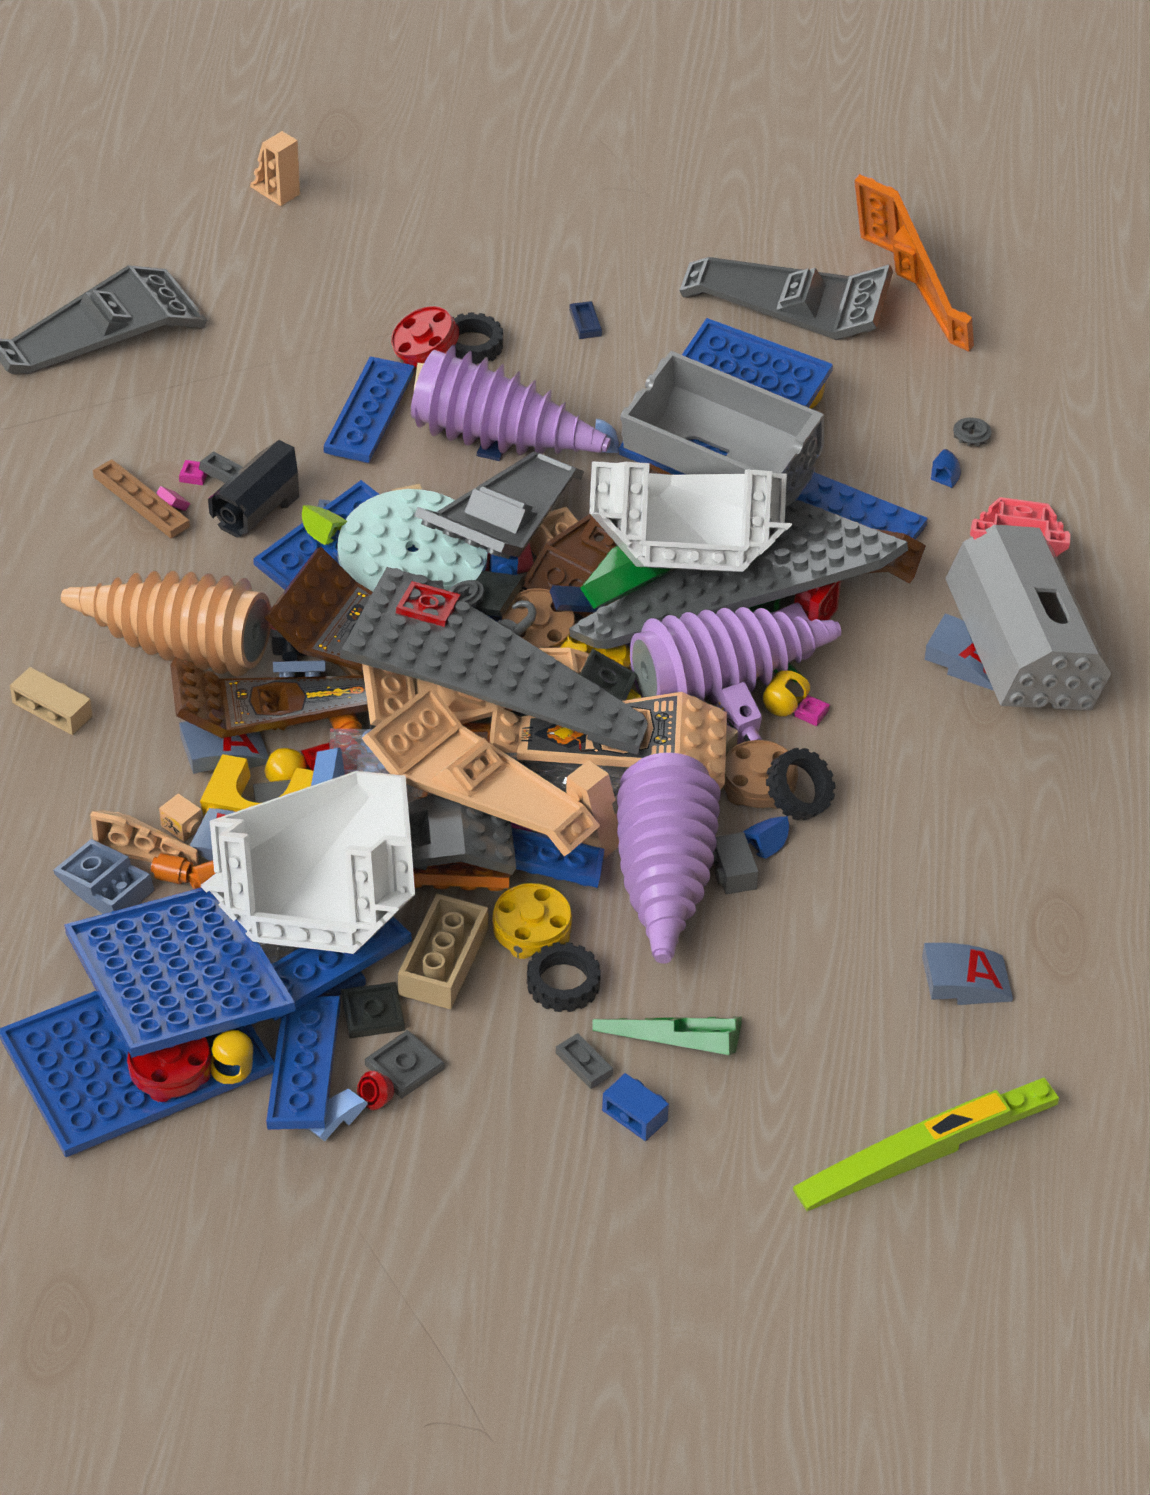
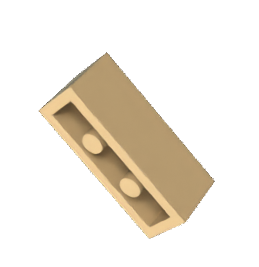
(51, 700)

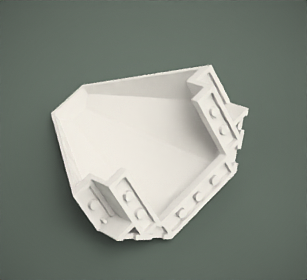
(688, 519)
(317, 863)

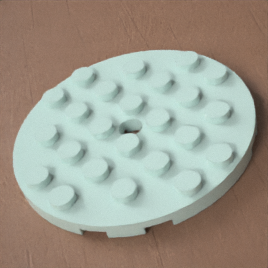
(384, 529)

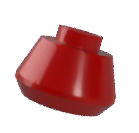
(375, 1089)

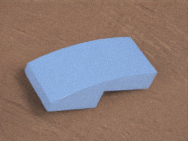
(341, 1107)

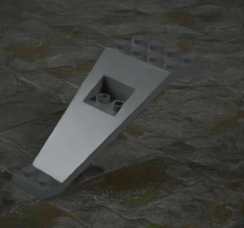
(807, 298)
(507, 507)
(457, 833)

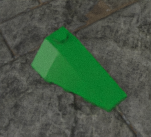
(617, 578)

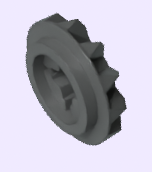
(964, 427)
(472, 588)

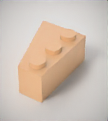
(278, 169)
(594, 790)

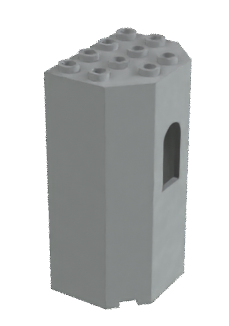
(707, 405)
(1026, 621)

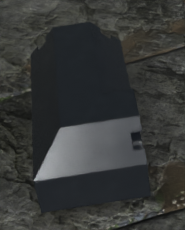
(257, 490)

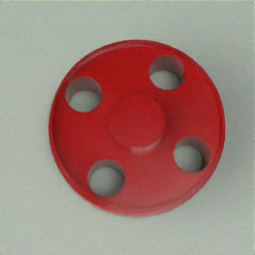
(422, 333)
(172, 1070)

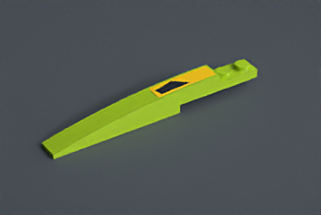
(924, 1142)

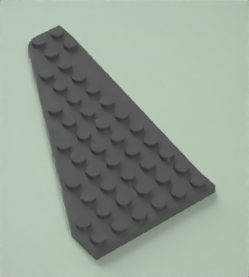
(806, 556)
(486, 663)

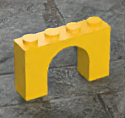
(230, 780)

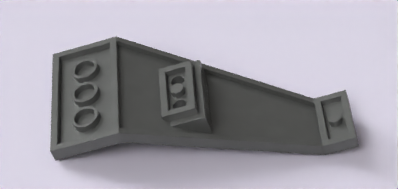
(112, 311)

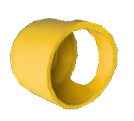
(781, 700)
(232, 1049)

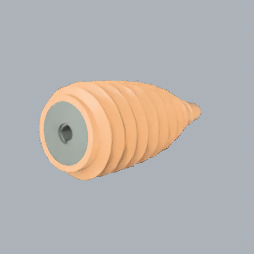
(184, 619)

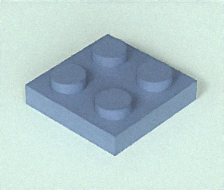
(288, 668)

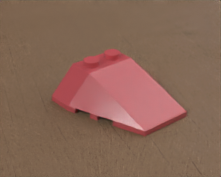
(1024, 514)

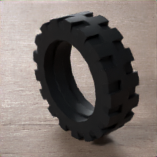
(484, 325)
(780, 789)
(560, 955)

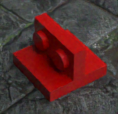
(424, 602)
(820, 602)

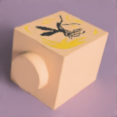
(180, 817)

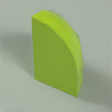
(321, 523)

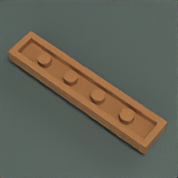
(141, 498)

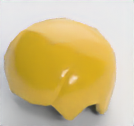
(283, 764)

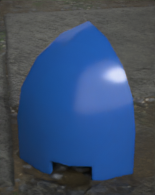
(946, 468)
(768, 835)

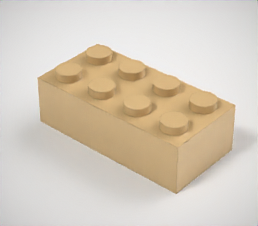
(443, 951)

